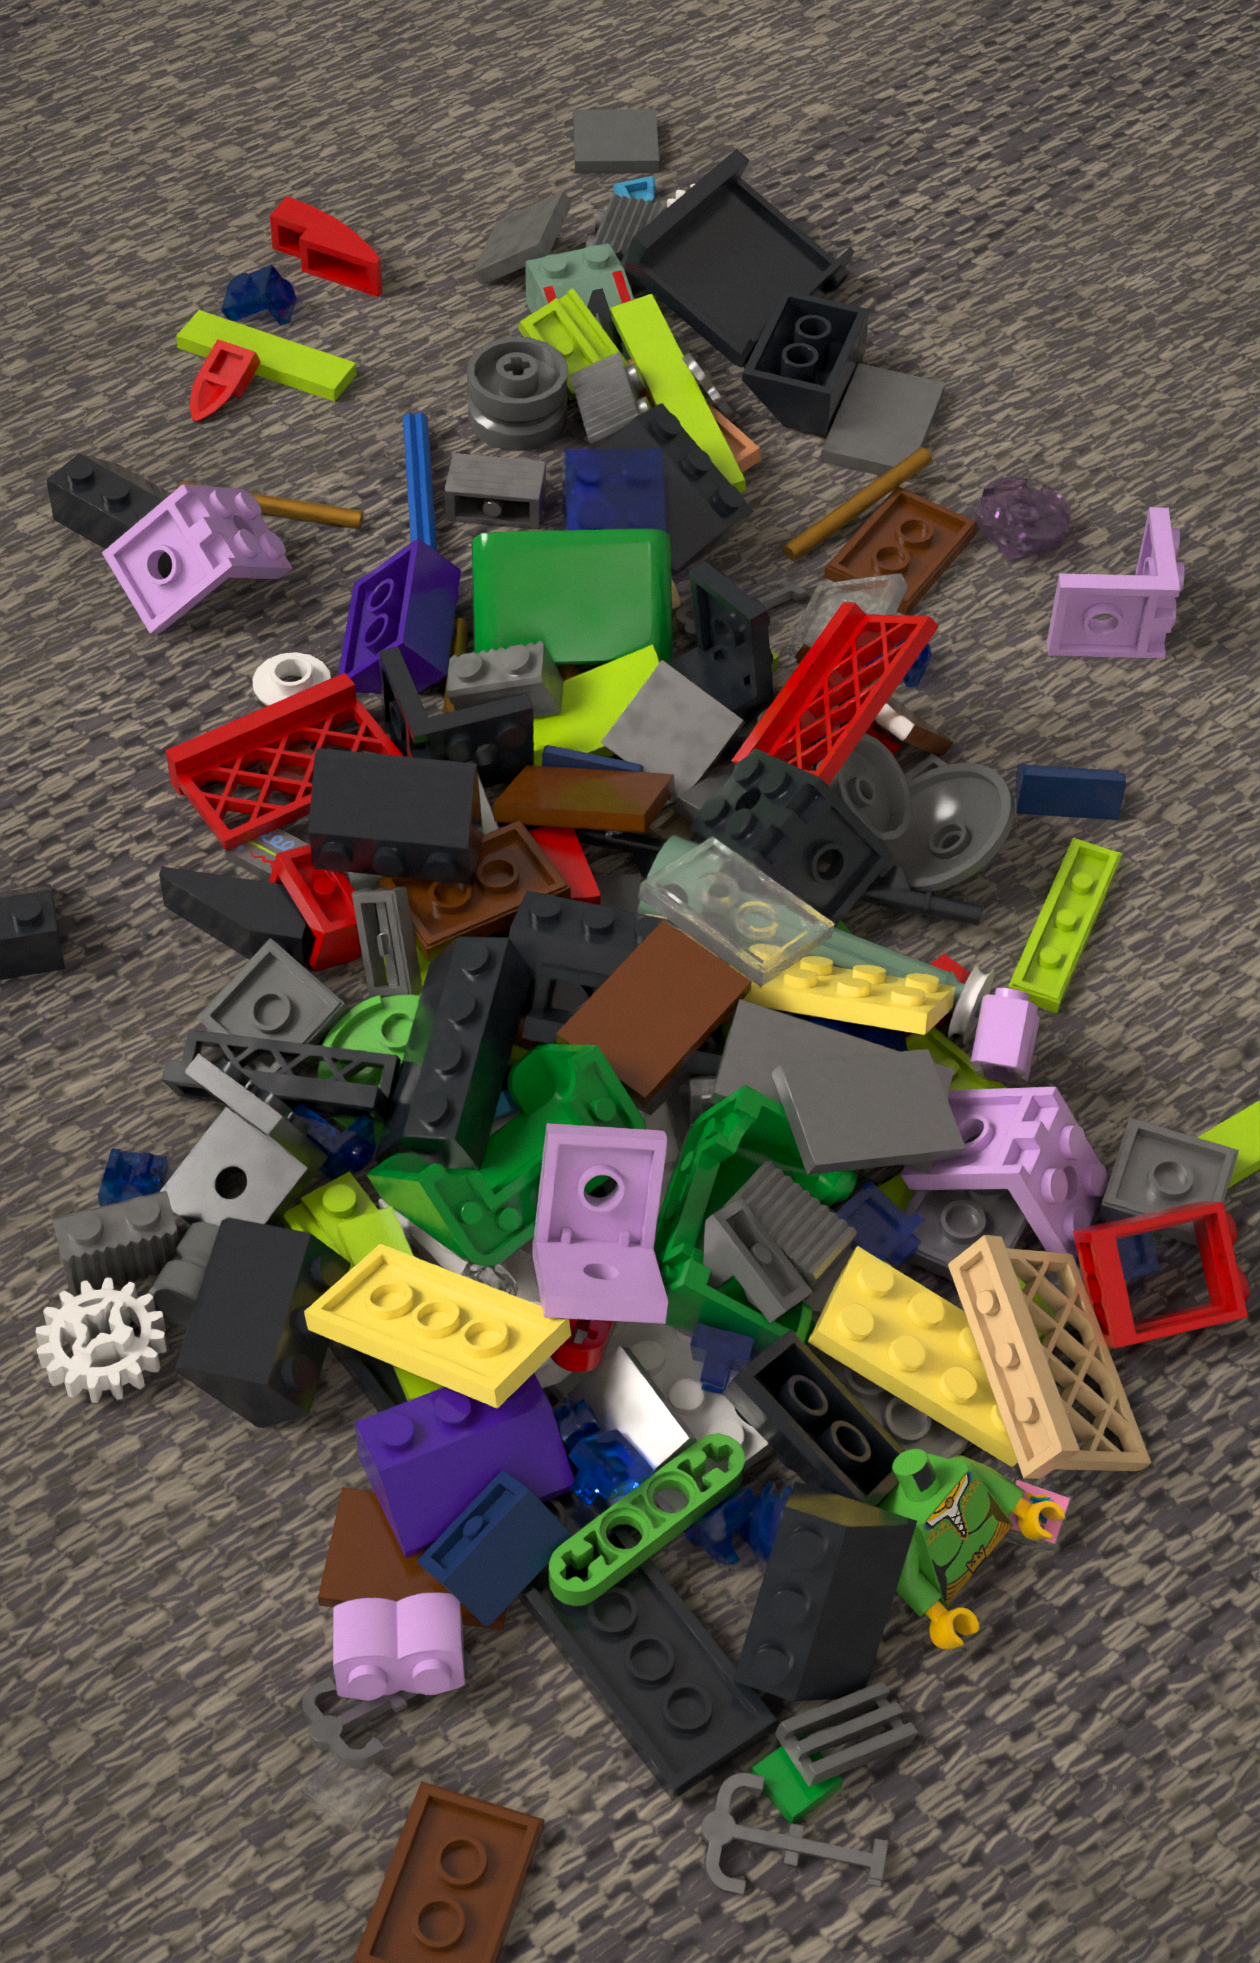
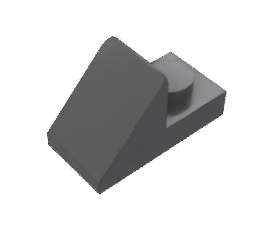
(744, 1250)

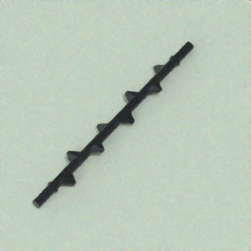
(890, 892)

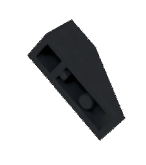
(238, 911)

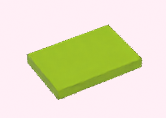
(594, 704)

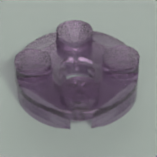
(1022, 517)

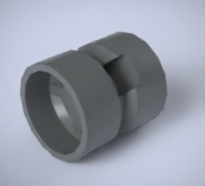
(181, 1279)

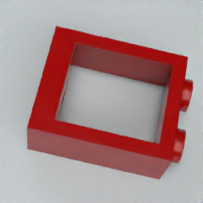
(1107, 1287)

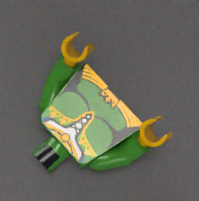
(959, 1522)

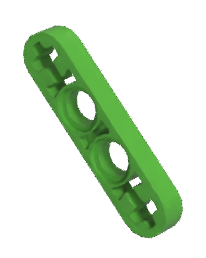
(642, 1513)

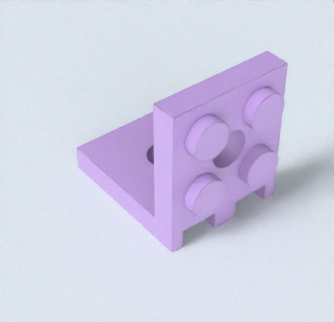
(209, 539)
(1140, 603)
(1031, 1150)
(594, 1252)

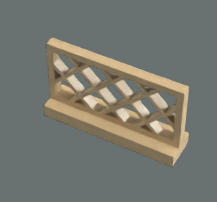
(1024, 1370)

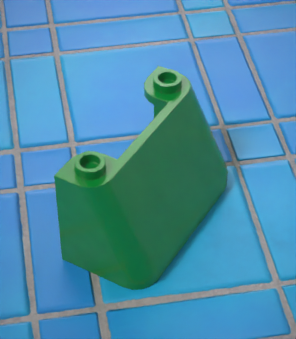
(575, 592)
(711, 1166)
(494, 1209)

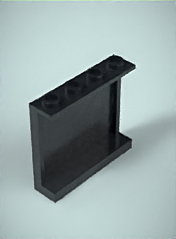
(727, 257)

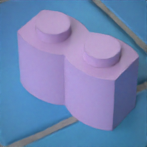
(1005, 1037)
(398, 1646)

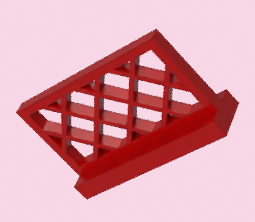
(828, 676)
(267, 736)

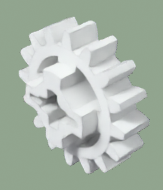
(101, 1340)

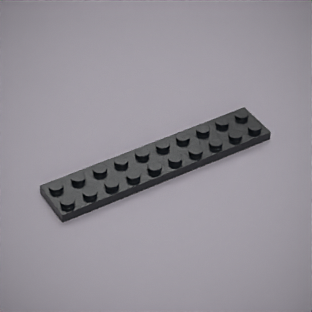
(632, 1645)

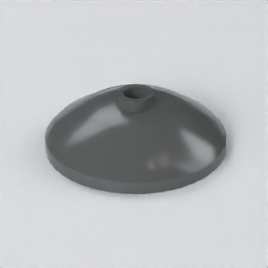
(954, 825)

